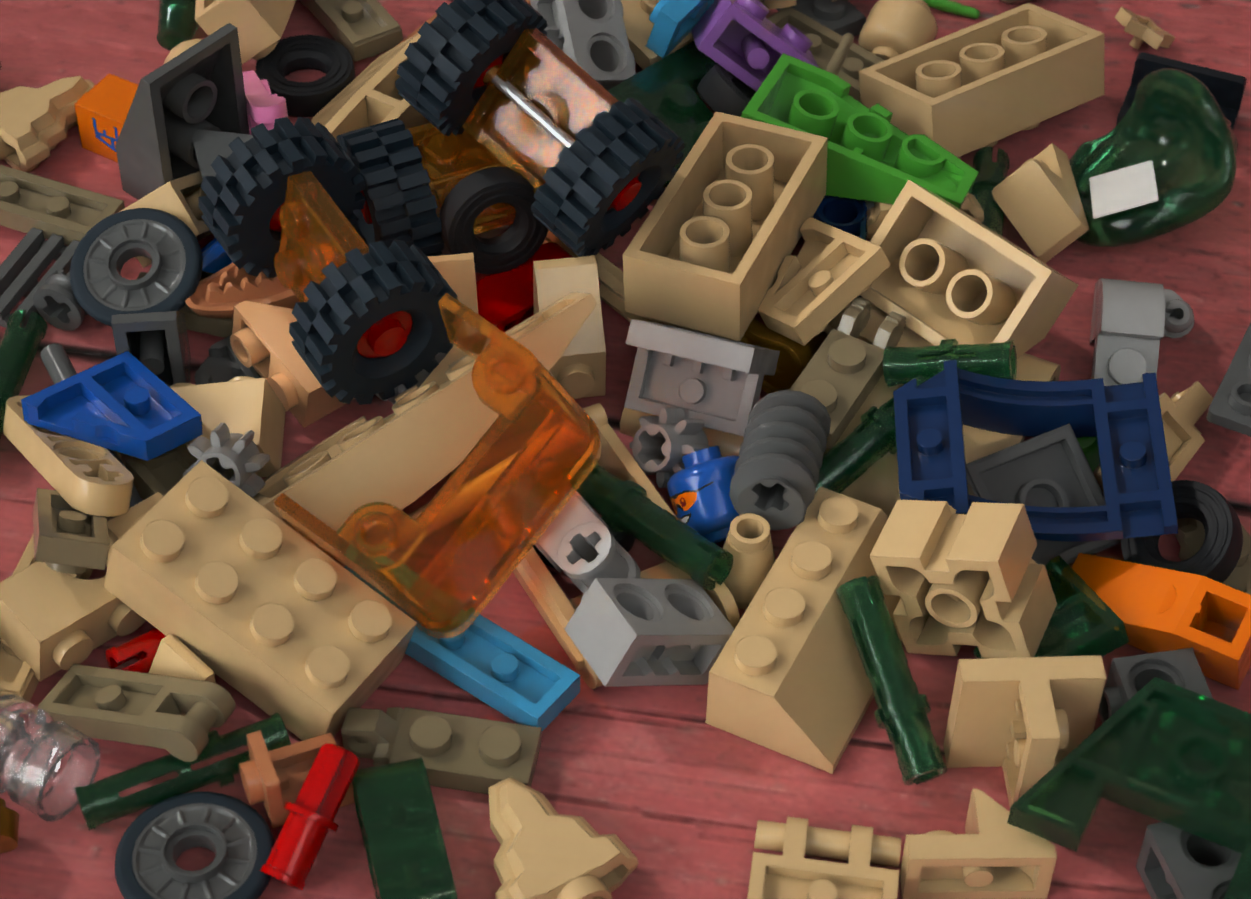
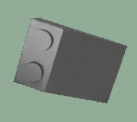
(185, 94)

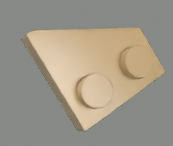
(820, 281)

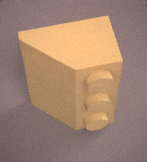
(962, 277)

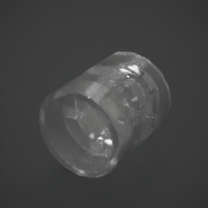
(43, 759)

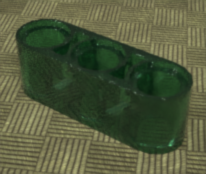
(402, 832)

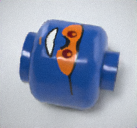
(702, 493)

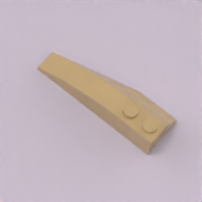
(421, 441)

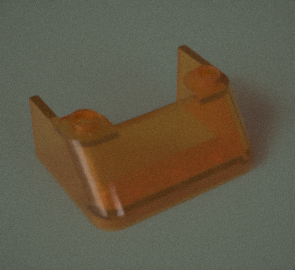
(490, 507)

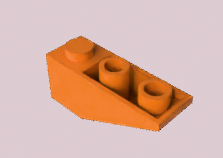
(1176, 612)

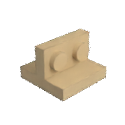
(1022, 714)

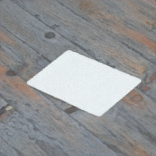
(1123, 189)

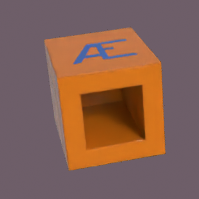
(103, 114)

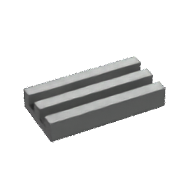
(23, 267)

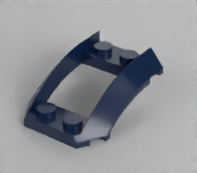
(1120, 416)

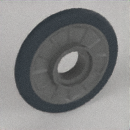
(128, 234)
(207, 820)

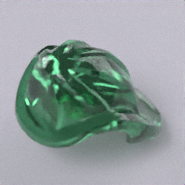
(1191, 153)

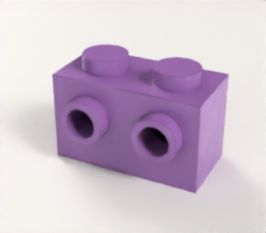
(746, 41)

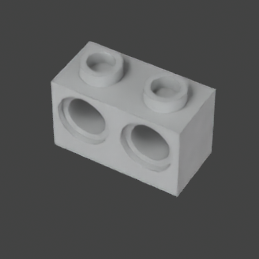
(591, 36)
(649, 631)

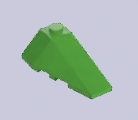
(864, 150)

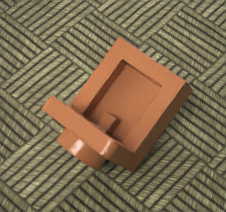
(280, 773)

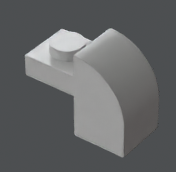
(1126, 330)

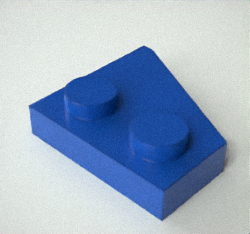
(116, 408)

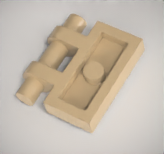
(803, 878)

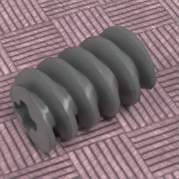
(780, 458)

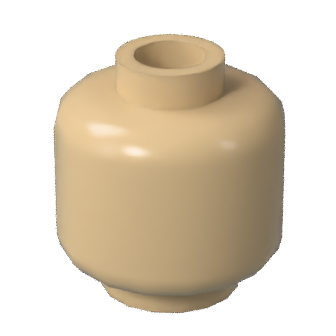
(897, 27)

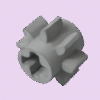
(664, 441)
(236, 455)

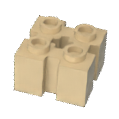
(964, 578)

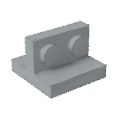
(696, 372)

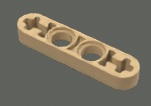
(79, 471)

